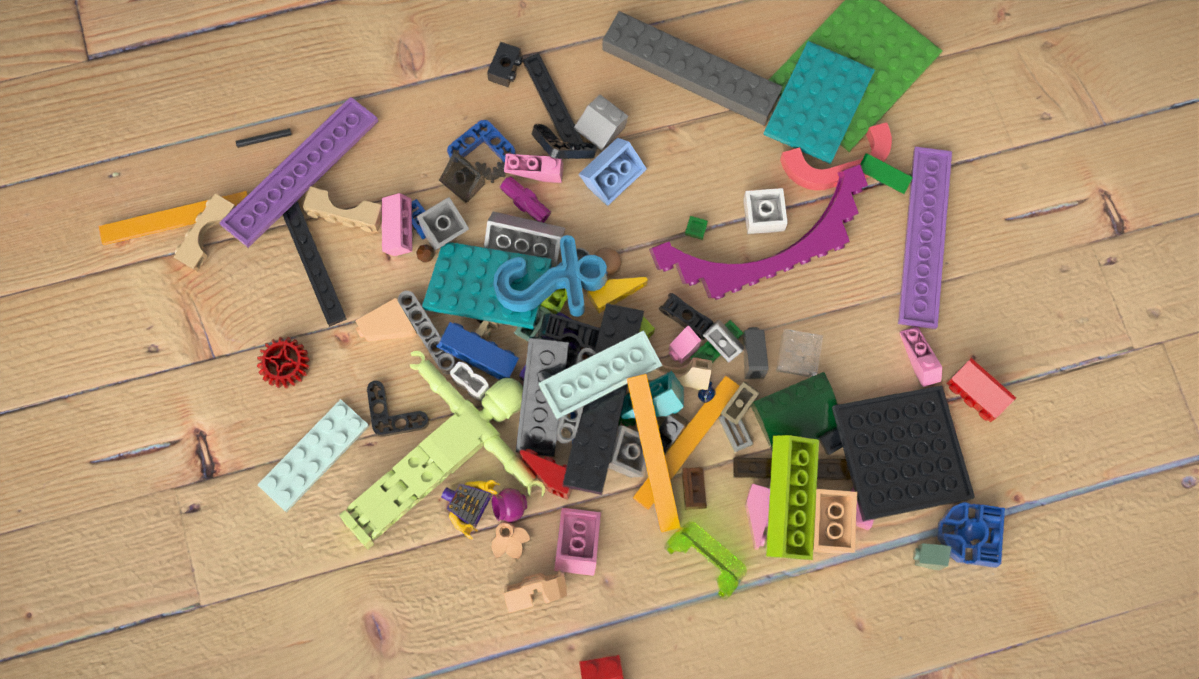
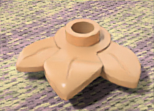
(511, 543)

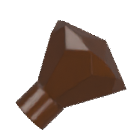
(425, 253)

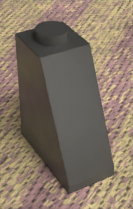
(755, 354)

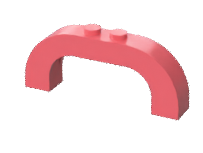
(817, 179)

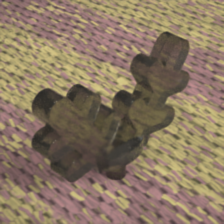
(497, 172)

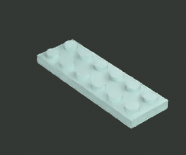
(599, 374)
(313, 455)

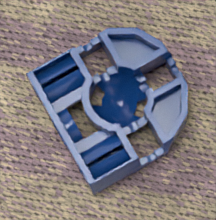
(985, 517)

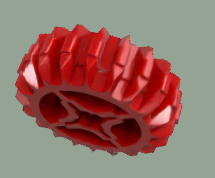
(282, 370)

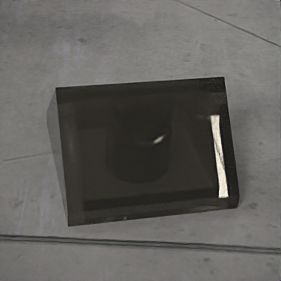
(462, 177)

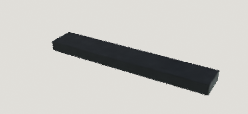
(551, 99)

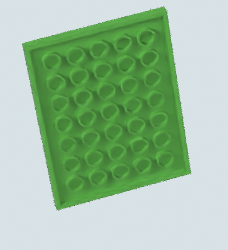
(879, 40)

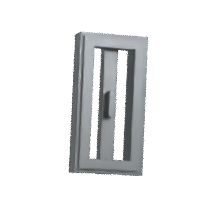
(742, 445)

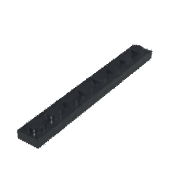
(314, 265)

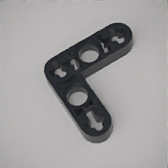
(559, 149)
(384, 417)

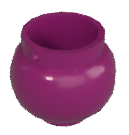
(509, 505)

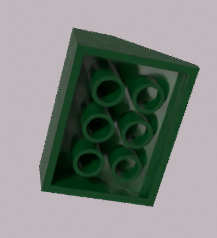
(798, 410)

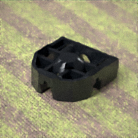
(553, 328)

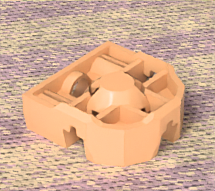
(519, 595)

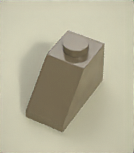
(740, 402)

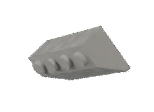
(523, 236)

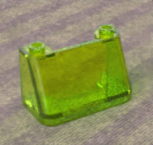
(731, 567)

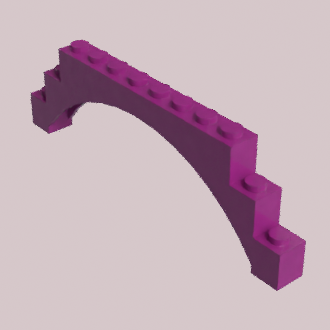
(822, 237)

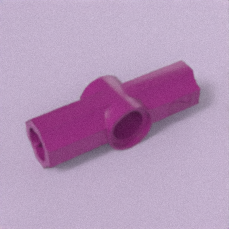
(525, 200)

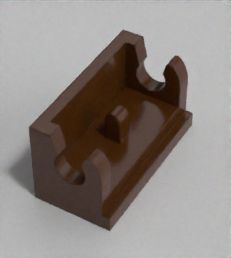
(694, 488)

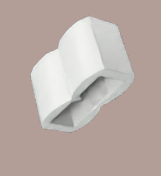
(466, 379)

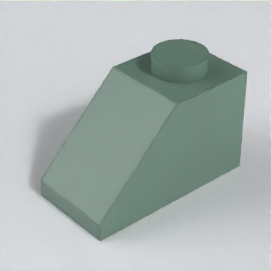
(932, 556)

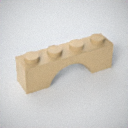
(365, 215)
(191, 250)
(694, 374)

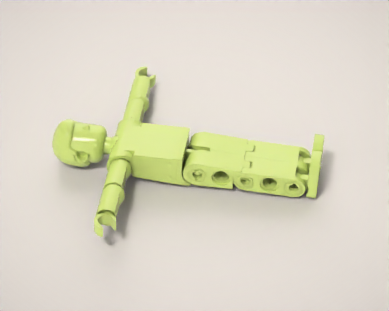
(440, 454)

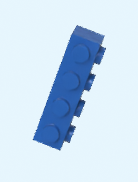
(477, 351)

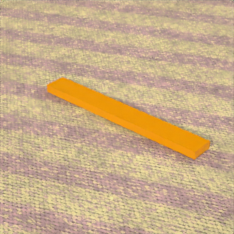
(158, 221)
(691, 436)
(653, 452)

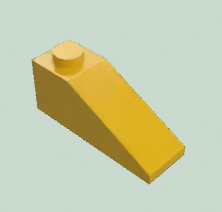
(615, 291)

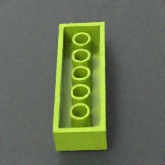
(792, 497)

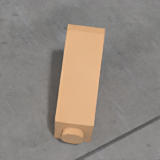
(385, 323)

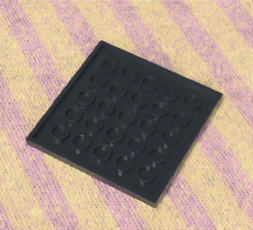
(902, 453)

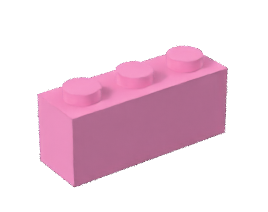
(396, 224)

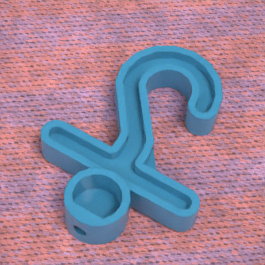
(570, 274)

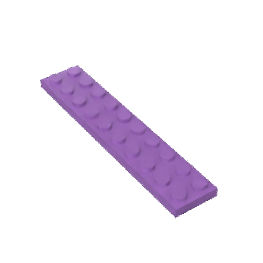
(298, 172)
(925, 238)

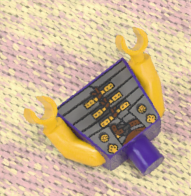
(468, 504)

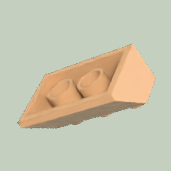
(835, 521)

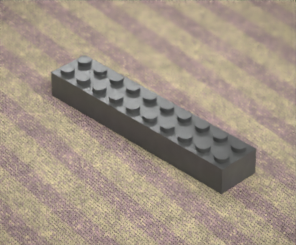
(691, 68)

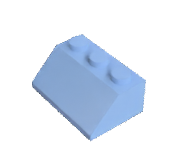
(613, 171)

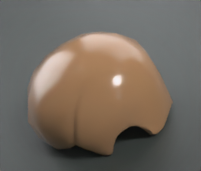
(611, 259)

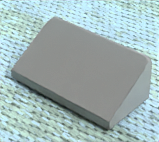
(723, 341)

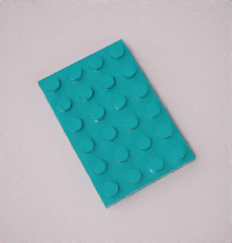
(819, 102)
(465, 287)

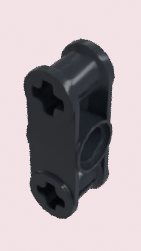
(678, 308)

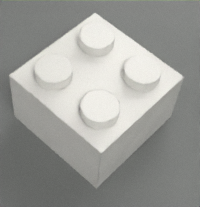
(765, 211)

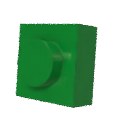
(696, 227)

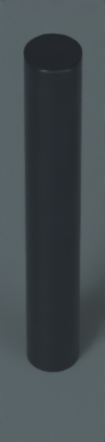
(264, 137)

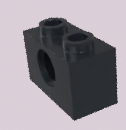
(504, 55)

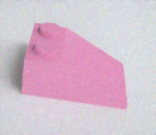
(577, 541)

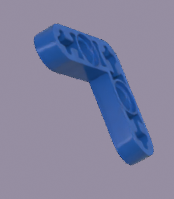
(485, 137)

